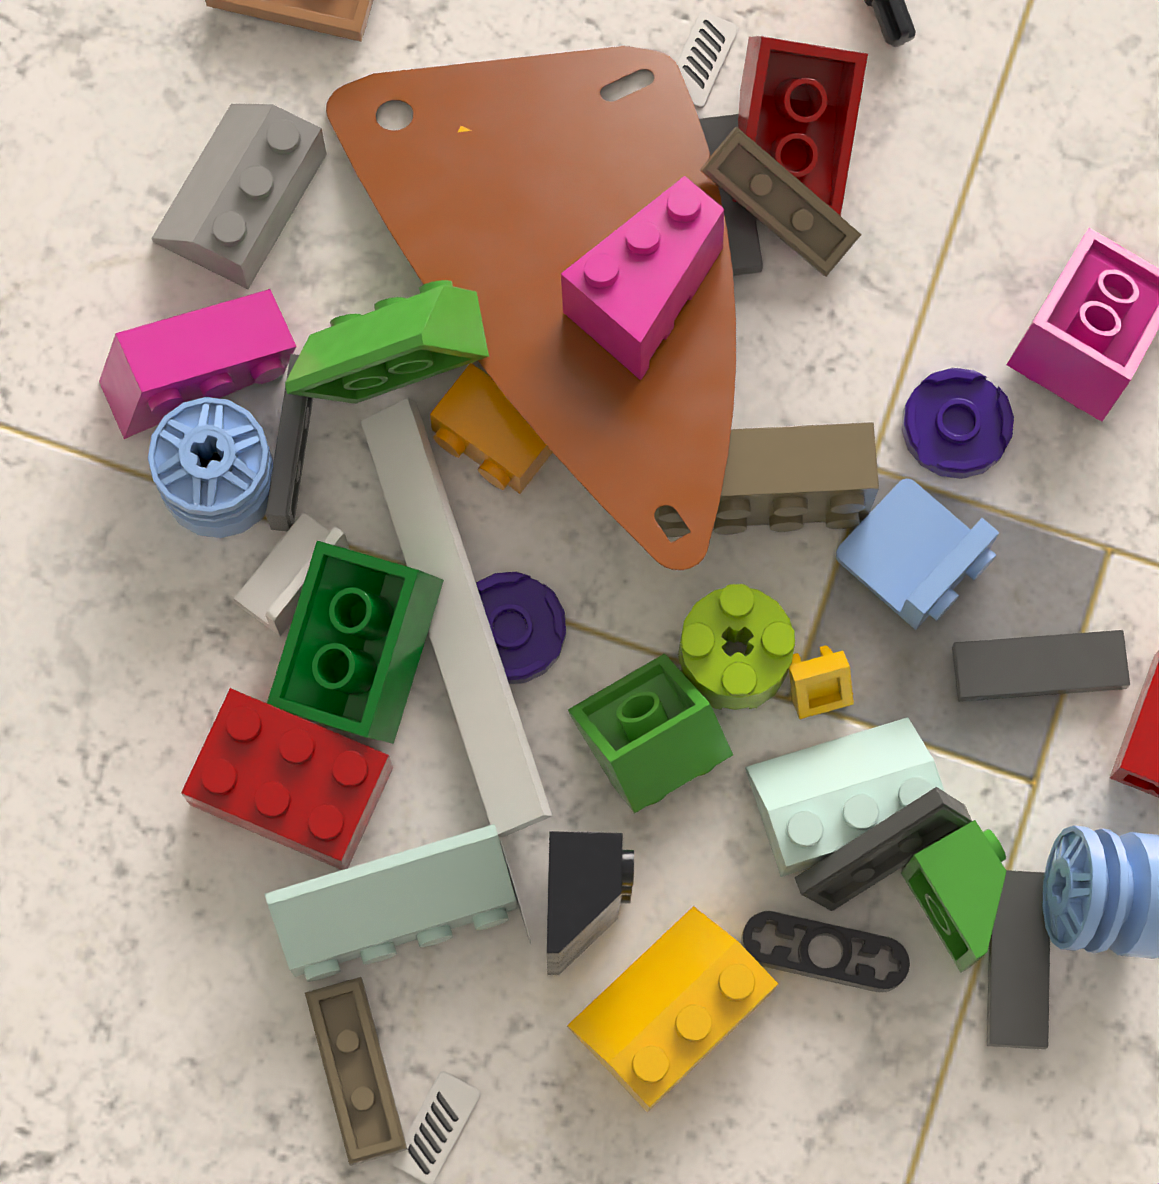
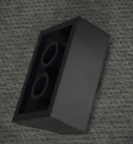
(585, 890)

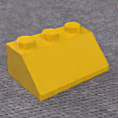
(672, 1007)

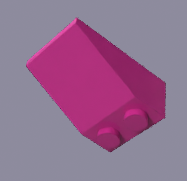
(1092, 326)

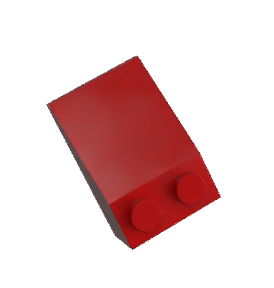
(803, 109)

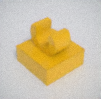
(820, 683)

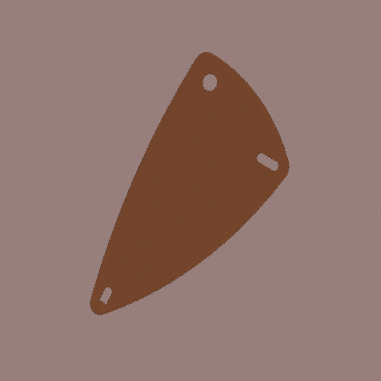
(518, 206)

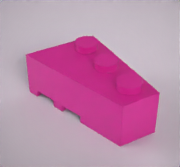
(644, 273)
(194, 358)

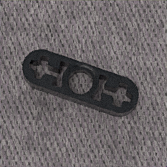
(870, 948)

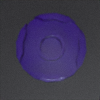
(957, 423)
(523, 648)

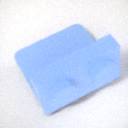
(916, 553)

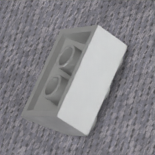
(242, 190)

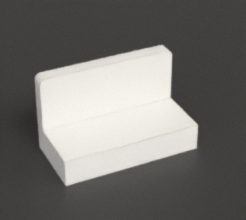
(277, 583)

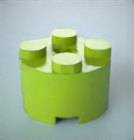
(735, 616)

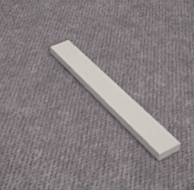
(459, 623)

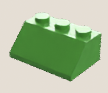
(391, 346)

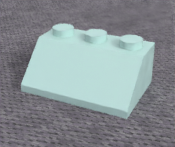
(839, 790)

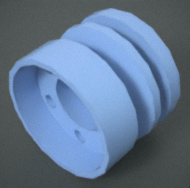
(226, 494)
(1103, 892)

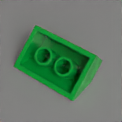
(355, 642)

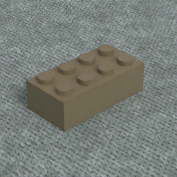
(792, 479)

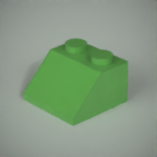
(651, 732)
(960, 889)

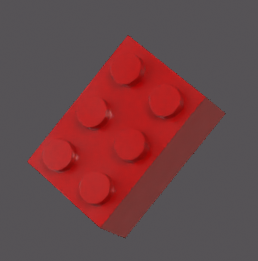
(287, 779)

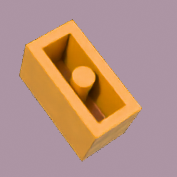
(489, 430)

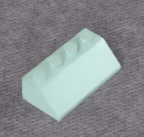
(392, 903)

